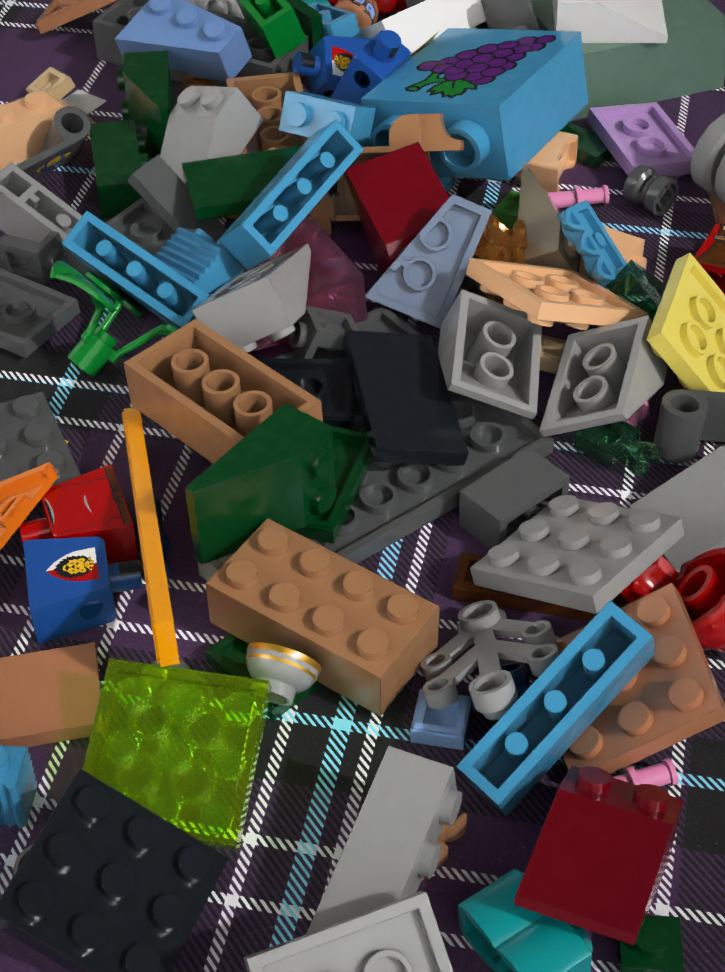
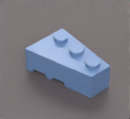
(194, 39)

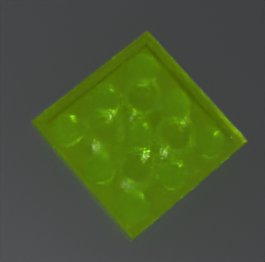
(181, 744)

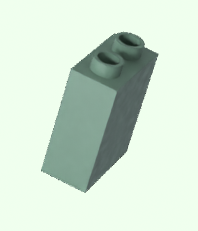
(654, 71)

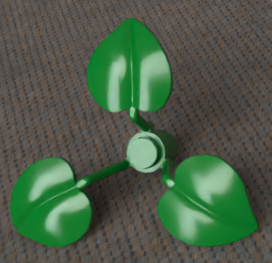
(95, 343)

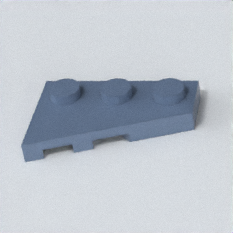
(434, 263)

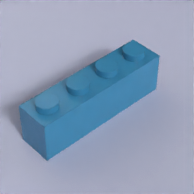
(291, 195)
(134, 271)
(557, 708)

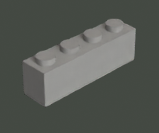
(392, 837)

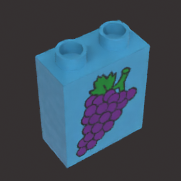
(496, 91)

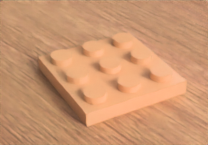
(551, 294)

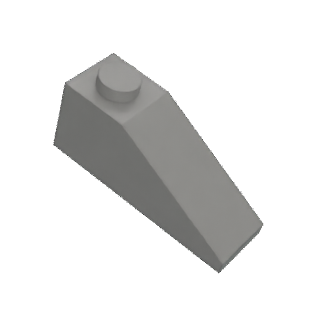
(31, 209)

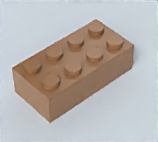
(209, 389)
(327, 607)

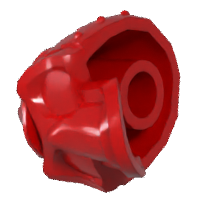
(701, 588)

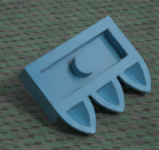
(592, 242)

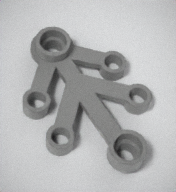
(494, 688)

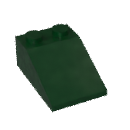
(148, 95)
(272, 473)

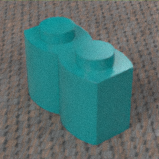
(518, 938)

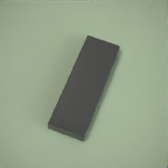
(170, 198)

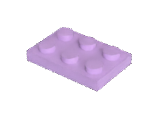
(642, 136)

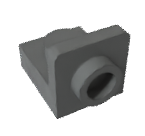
(31, 258)
(320, 329)

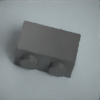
(509, 496)

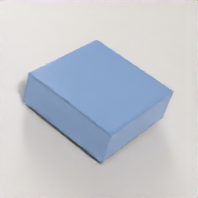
(442, 726)

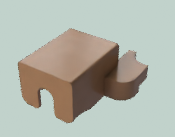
(404, 131)

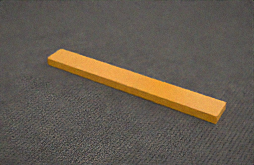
(150, 541)

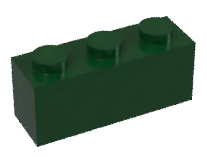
(116, 155)

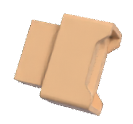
(553, 159)

